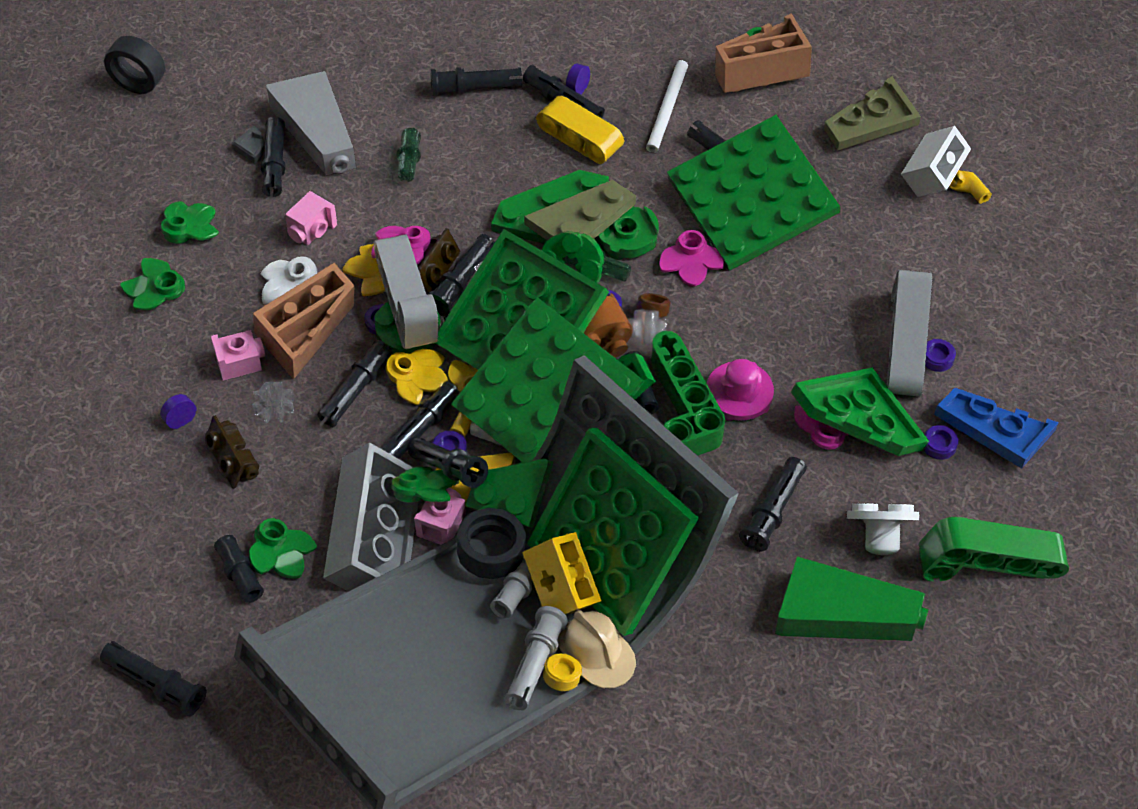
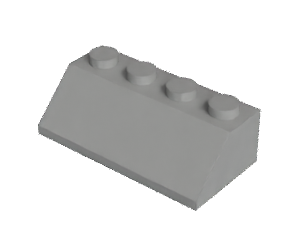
(369, 525)

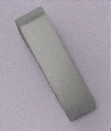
(411, 307)
(909, 332)

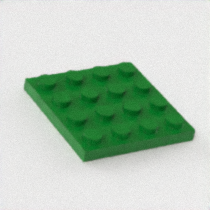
(753, 192)
(504, 290)
(525, 378)
(624, 525)

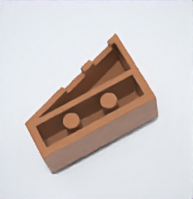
(764, 58)
(304, 317)

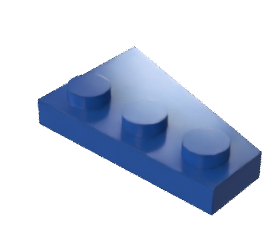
(1002, 431)

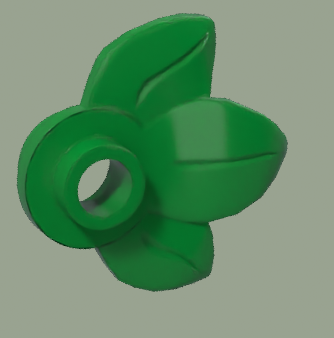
(188, 222)
(152, 287)
(422, 484)
(280, 549)

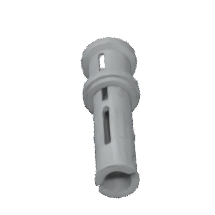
(540, 645)

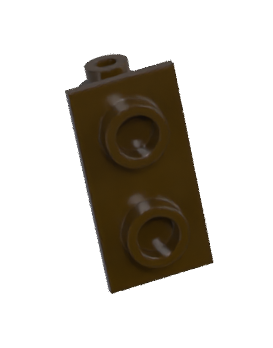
(438, 259)
(224, 441)

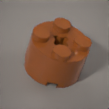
(610, 327)

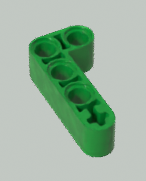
(685, 387)
(991, 547)

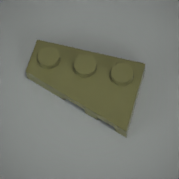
(875, 116)
(583, 213)

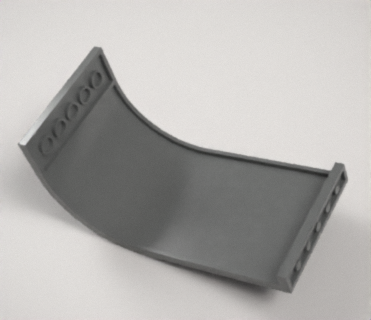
(416, 666)

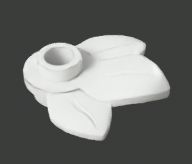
(283, 277)

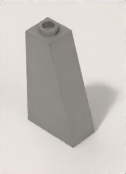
(314, 120)

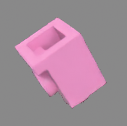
(310, 218)
(238, 354)
(440, 520)

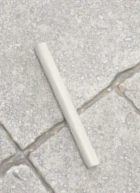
(667, 106)

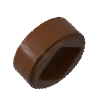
(654, 302)

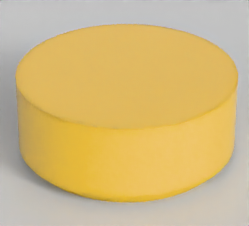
(562, 672)

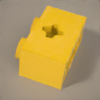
(562, 574)

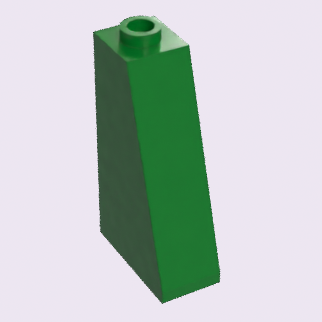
(847, 605)

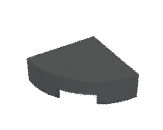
(250, 145)

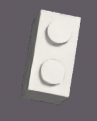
(936, 161)

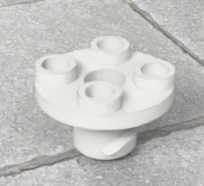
(882, 526)

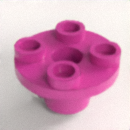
(741, 389)

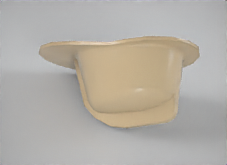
(599, 648)

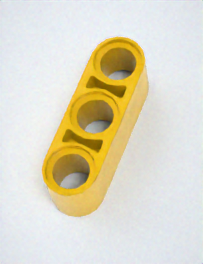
(580, 129)

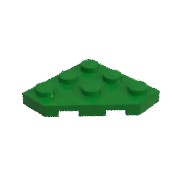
(513, 209)
(862, 408)

